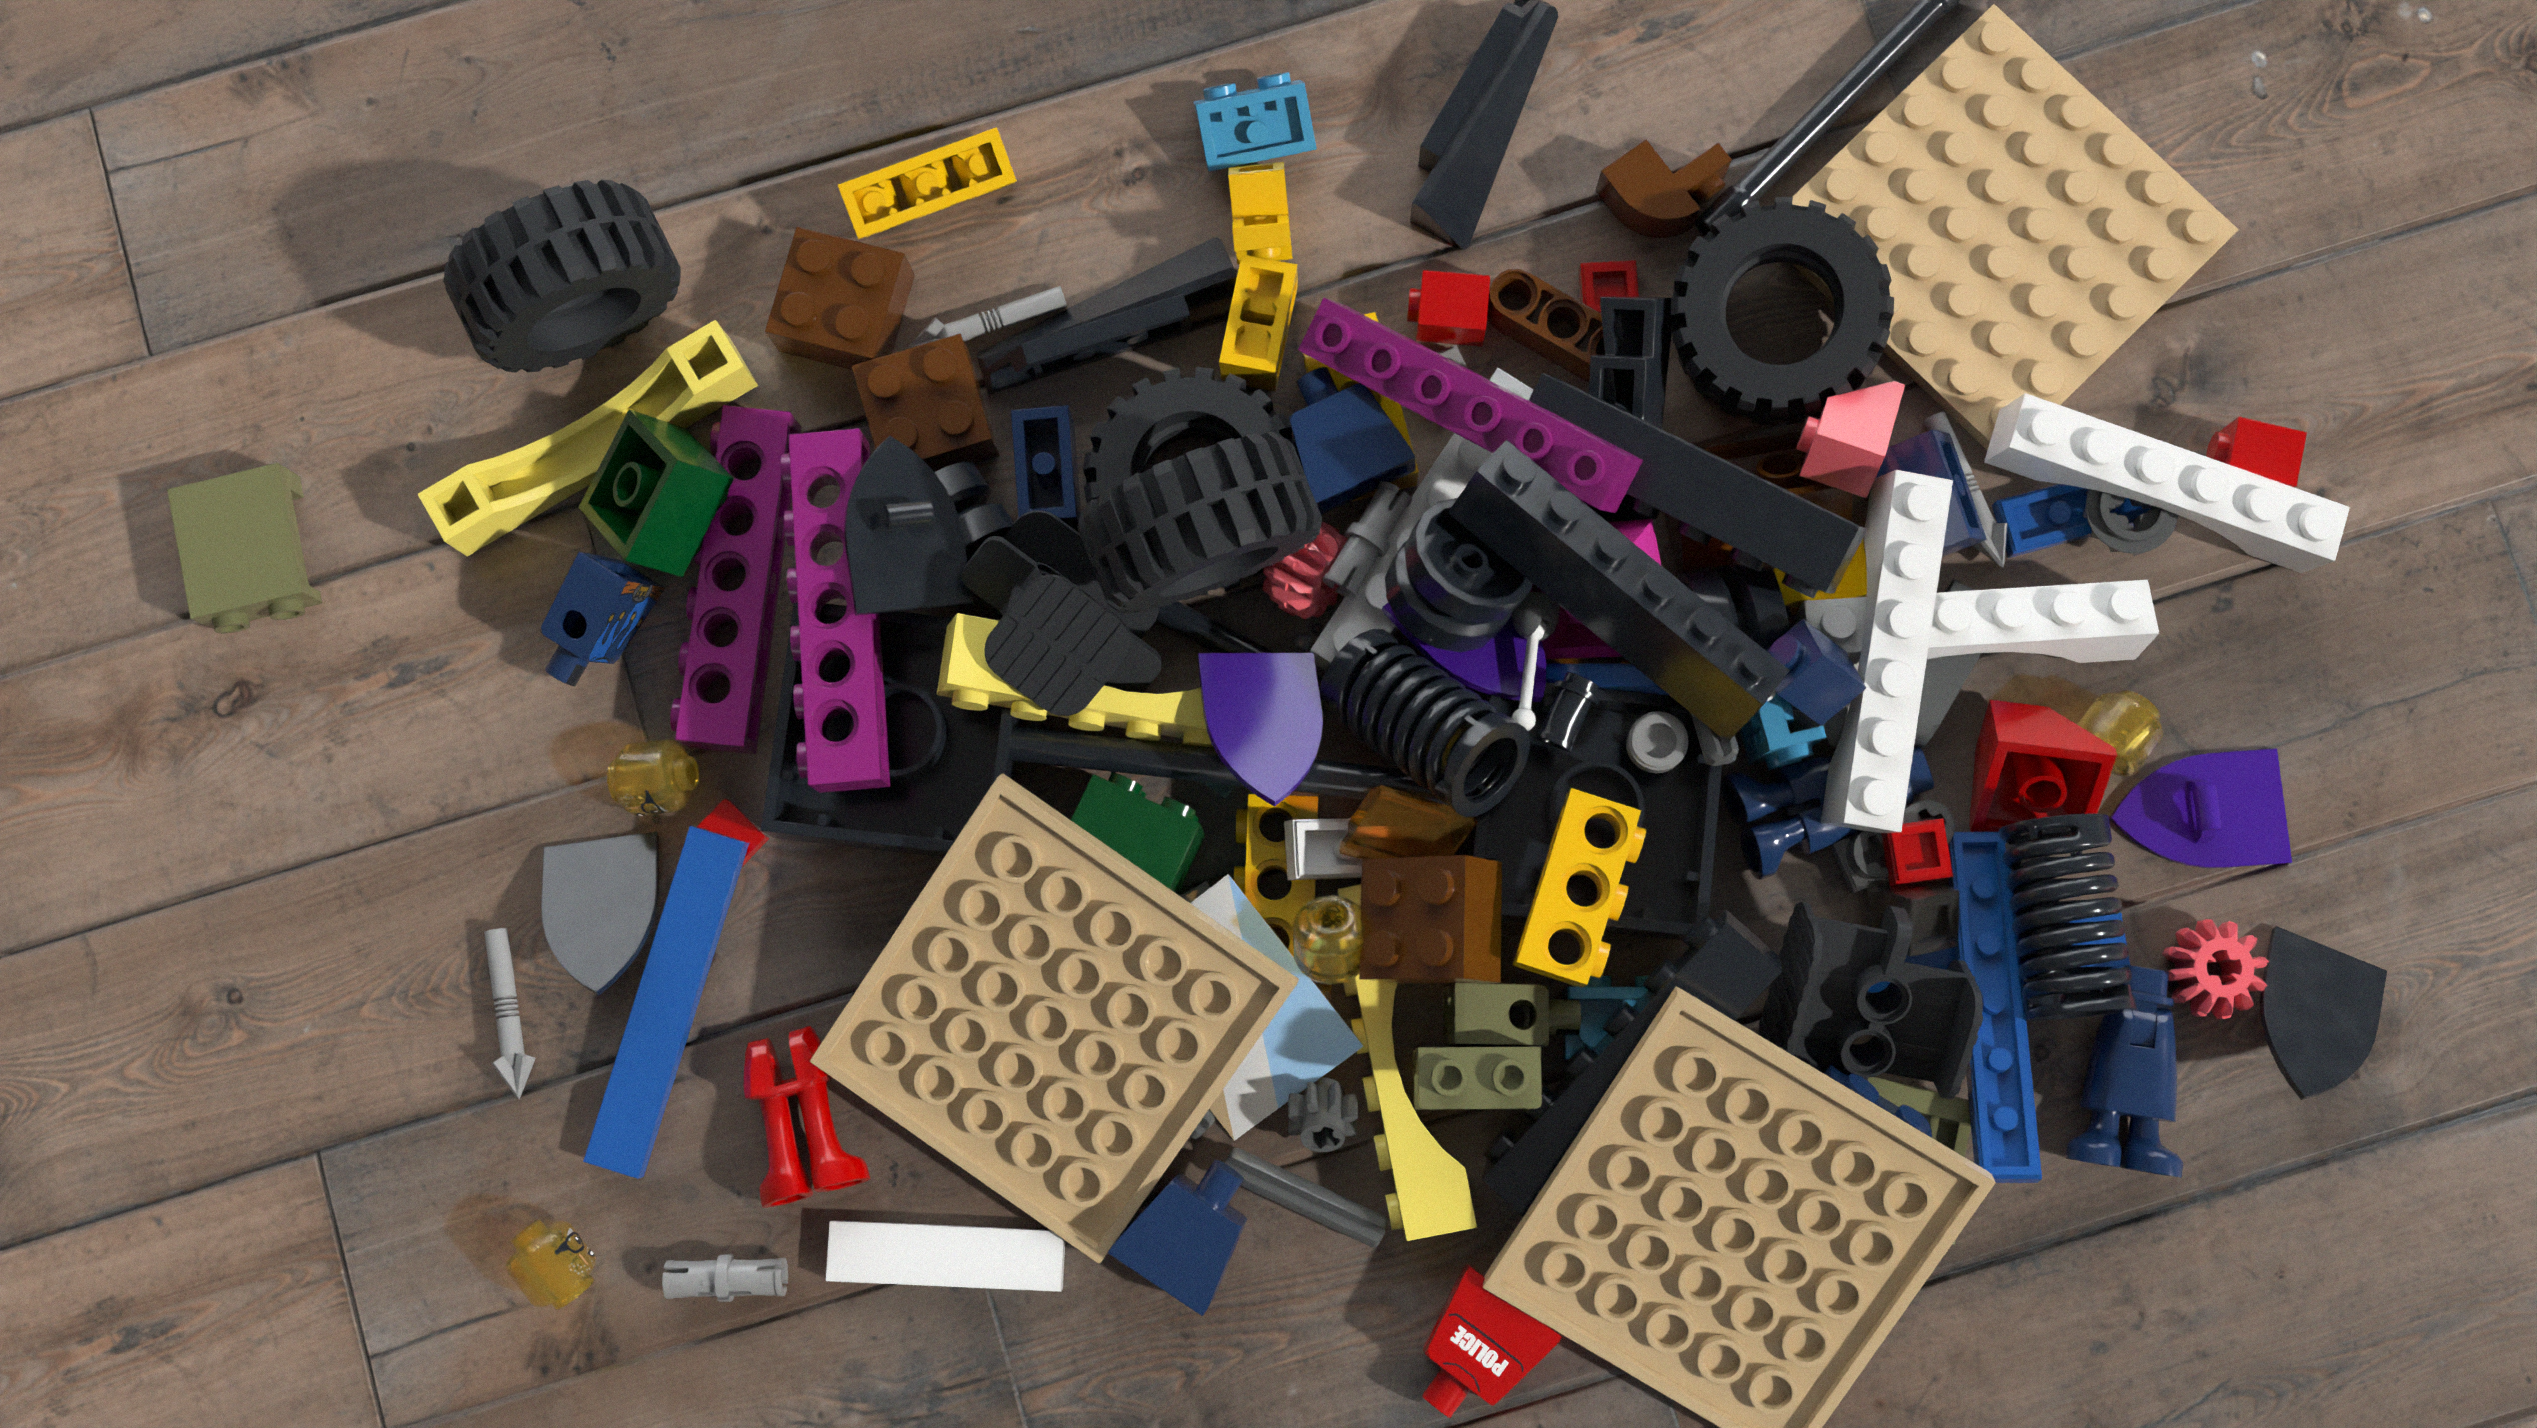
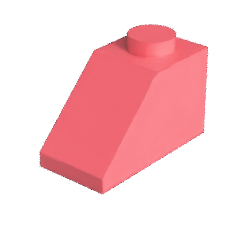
(1851, 437)

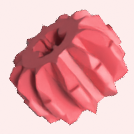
(1297, 579)
(2219, 946)

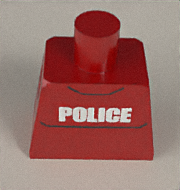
(1481, 1345)

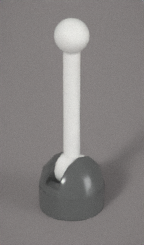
(1535, 621)

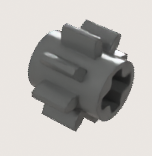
(1322, 1115)

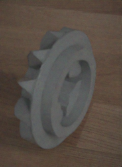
(2149, 528)

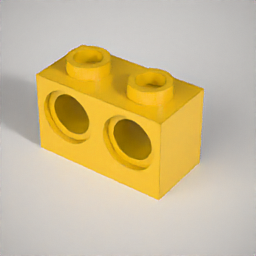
(1259, 321)

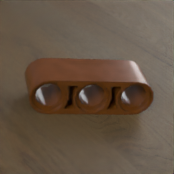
(1544, 306)

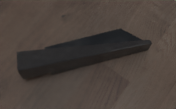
(1478, 122)
(1114, 321)
(1633, 367)

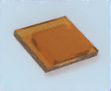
(1402, 826)

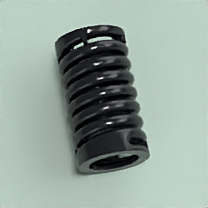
(1424, 722)
(2052, 961)

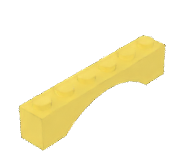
(512, 488)
(1143, 715)
(1428, 1181)

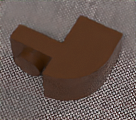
(1652, 198)

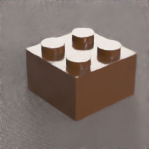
(839, 300)
(928, 403)
(1431, 920)

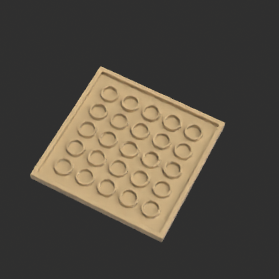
(2012, 224)
(1052, 1018)
(1736, 1225)

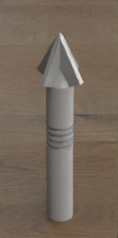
(1005, 316)
(1995, 532)
(513, 1064)

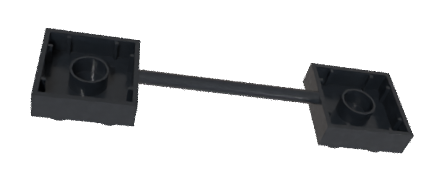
(952, 755)

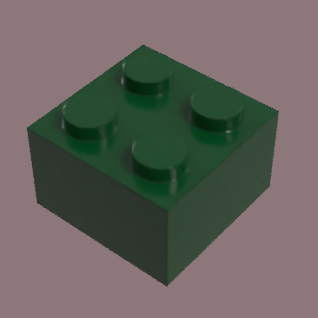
(656, 493)
(1149, 835)

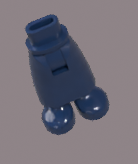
(1801, 794)
(2133, 1076)

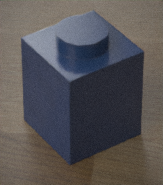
(1819, 673)

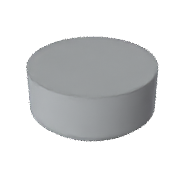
(1657, 742)

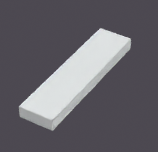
(945, 1255)

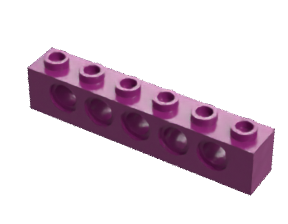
(1468, 403)
(736, 720)
(862, 757)

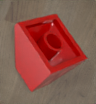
(2035, 767)

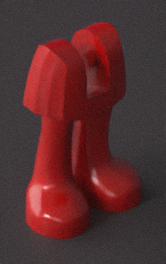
(829, 1163)

